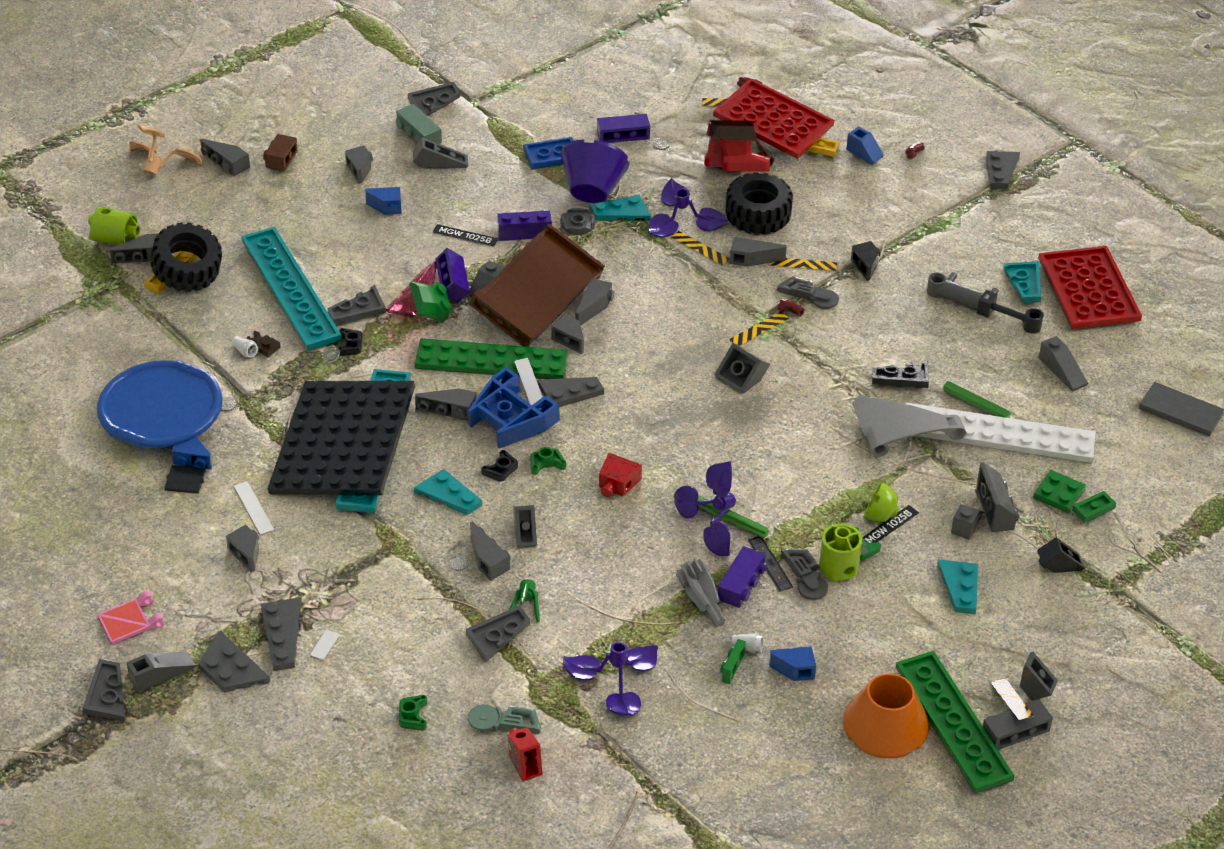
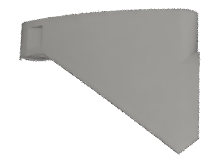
(892, 421)

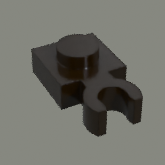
(266, 344)

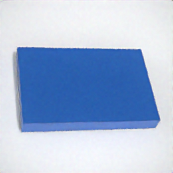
(545, 153)

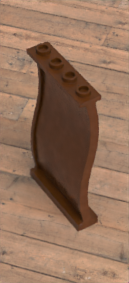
(537, 285)

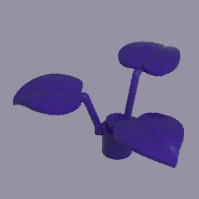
(678, 196)
(685, 499)
(641, 659)

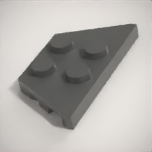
(230, 665)

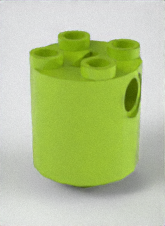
(113, 226)
(840, 552)

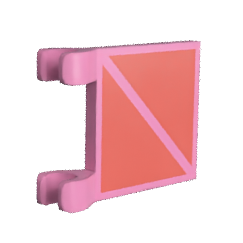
(129, 619)

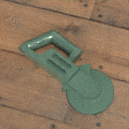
(486, 717)

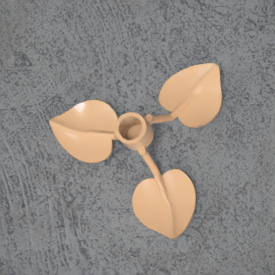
(153, 161)

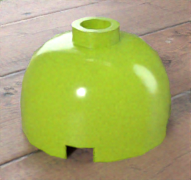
(882, 504)

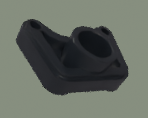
(352, 343)
(503, 467)

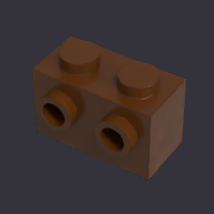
(280, 152)

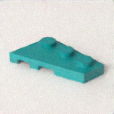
(449, 490)
(961, 582)

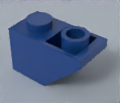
(864, 145)
(191, 454)
(794, 663)

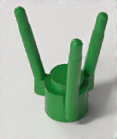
(526, 592)

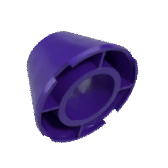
(593, 169)

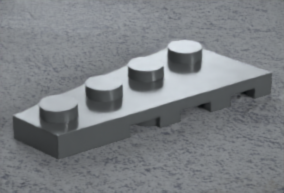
(282, 631)

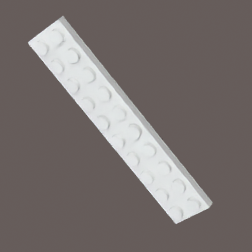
(1019, 435)

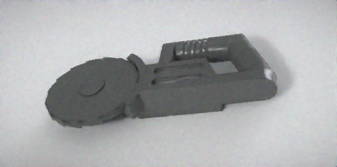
(804, 289)
(809, 582)

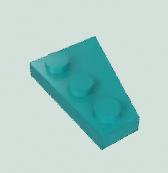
(626, 207)
(1025, 279)

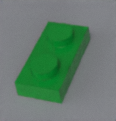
(1094, 506)
(734, 659)

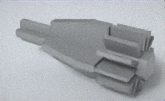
(701, 589)

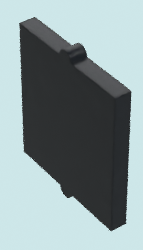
(185, 479)

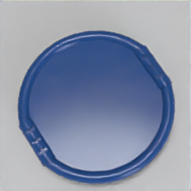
(159, 404)

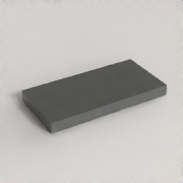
(1181, 408)

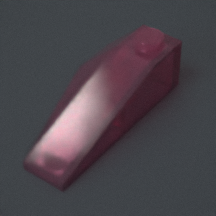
(405, 304)

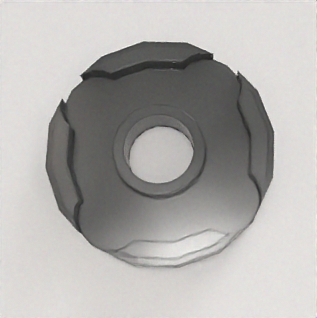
(569, 223)

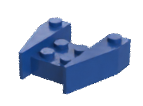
(510, 413)

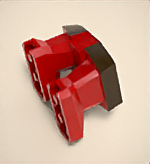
(731, 147)

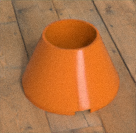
(885, 730)

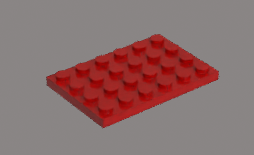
(775, 117)
(1089, 287)

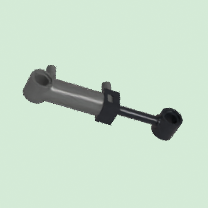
(984, 302)

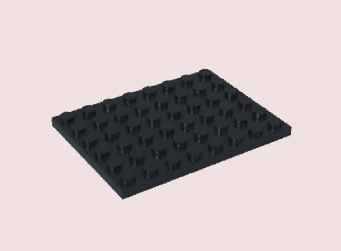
(342, 438)

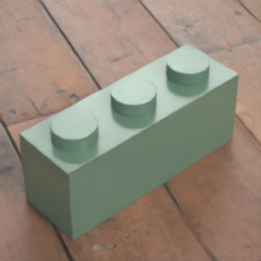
(417, 124)

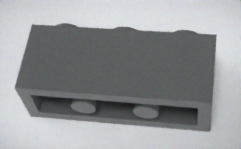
(1007, 729)

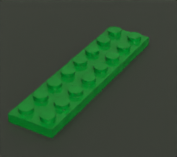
(488, 358)
(955, 723)

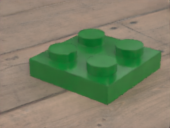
(1059, 491)

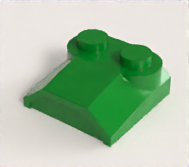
(431, 300)

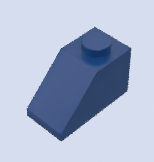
(384, 199)

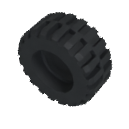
(744, 199)
(182, 274)

